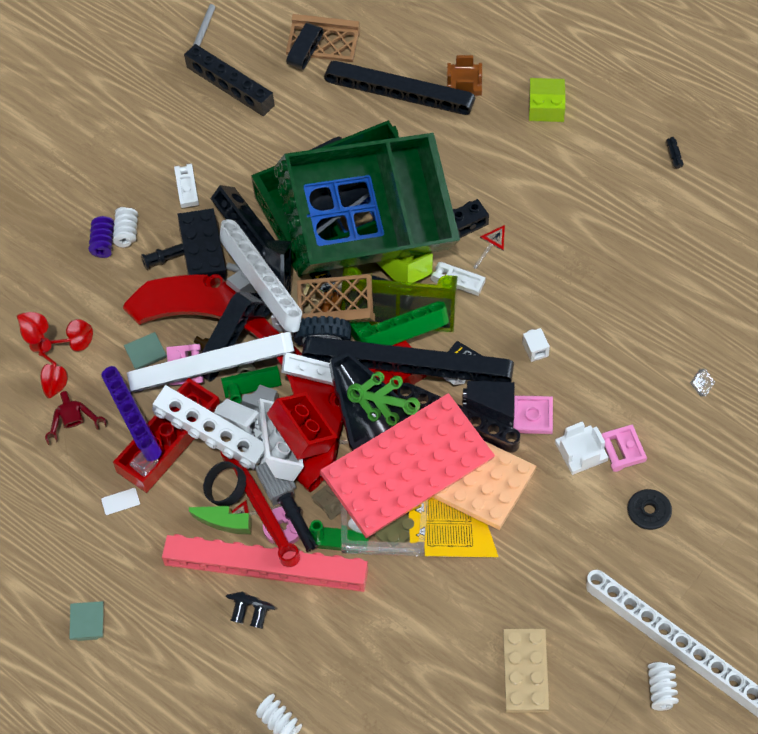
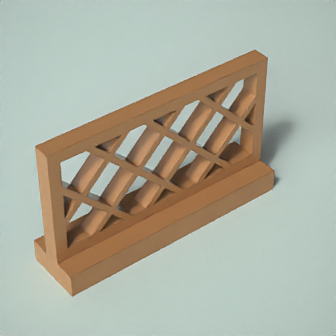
(330, 25)
(353, 316)

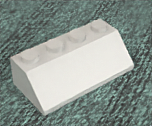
(276, 451)

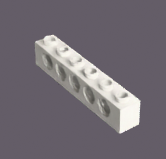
(188, 408)

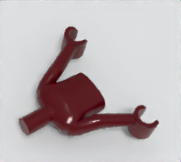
(71, 416)

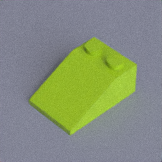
(547, 100)
(408, 268)

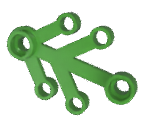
(381, 399)

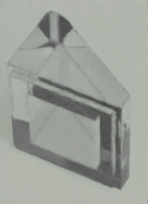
(142, 465)

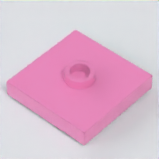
(533, 414)

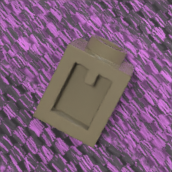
(328, 502)

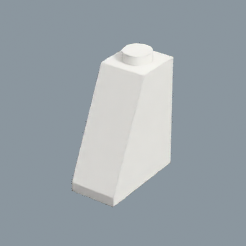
(240, 416)

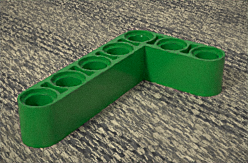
(402, 326)

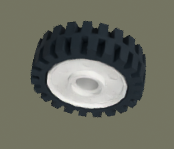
(323, 327)

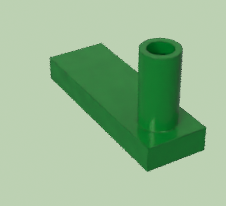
(249, 382)
(331, 537)

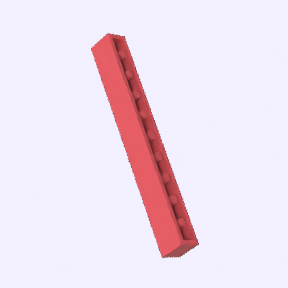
(264, 563)

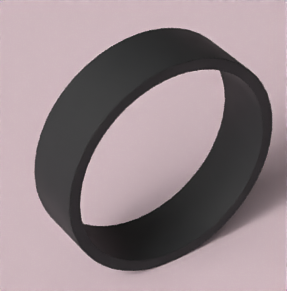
(212, 474)

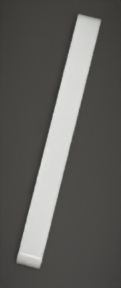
(675, 635)

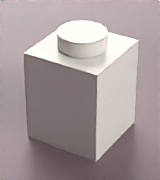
(535, 344)

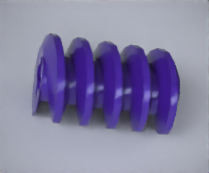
(101, 236)

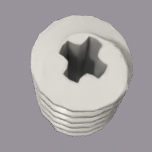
(125, 226)
(661, 686)
(276, 718)

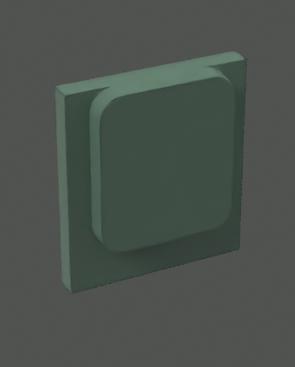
(145, 351)
(86, 621)

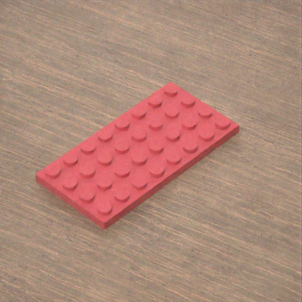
(406, 465)

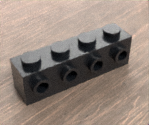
(470, 217)

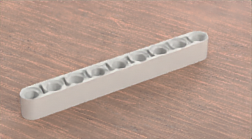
(260, 276)
(210, 362)

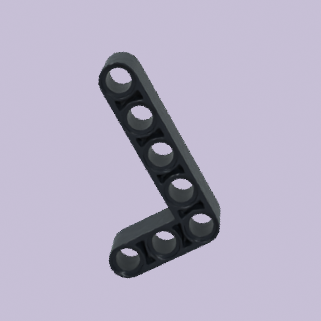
(233, 321)

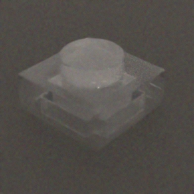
(702, 382)

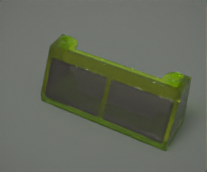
(397, 298)

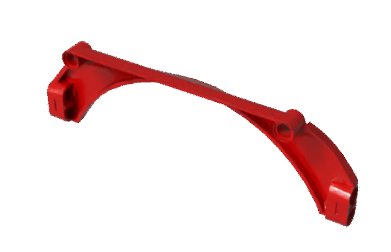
(199, 297)

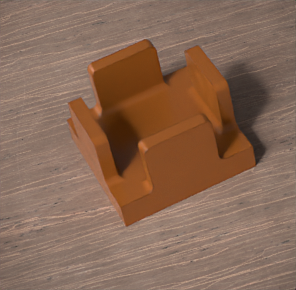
(465, 75)

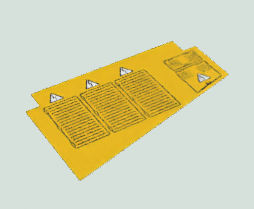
(452, 532)

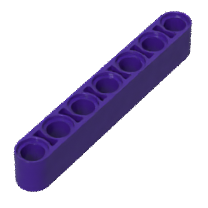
(131, 414)

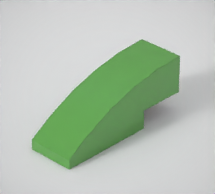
(222, 519)

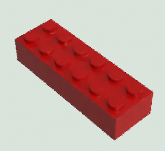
(170, 439)

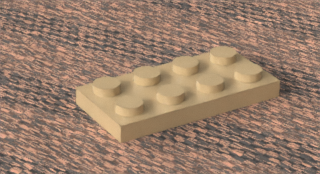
(525, 670)

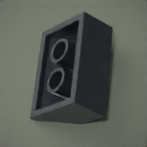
(278, 257)

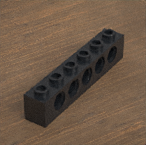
(229, 80)
(235, 208)

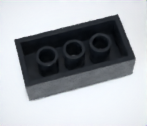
(201, 243)

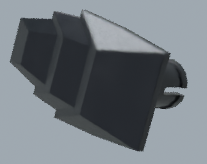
(243, 600)

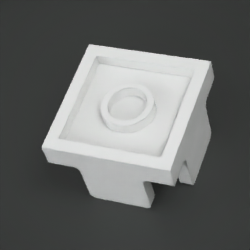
(581, 447)

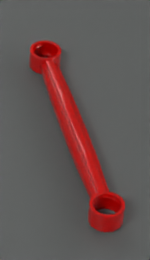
(267, 516)

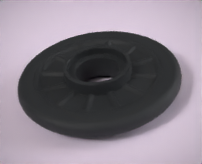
(646, 520)

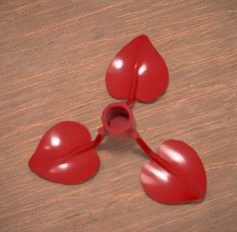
(32, 329)

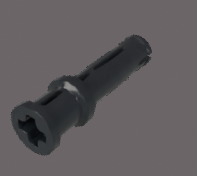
(161, 256)
(293, 514)

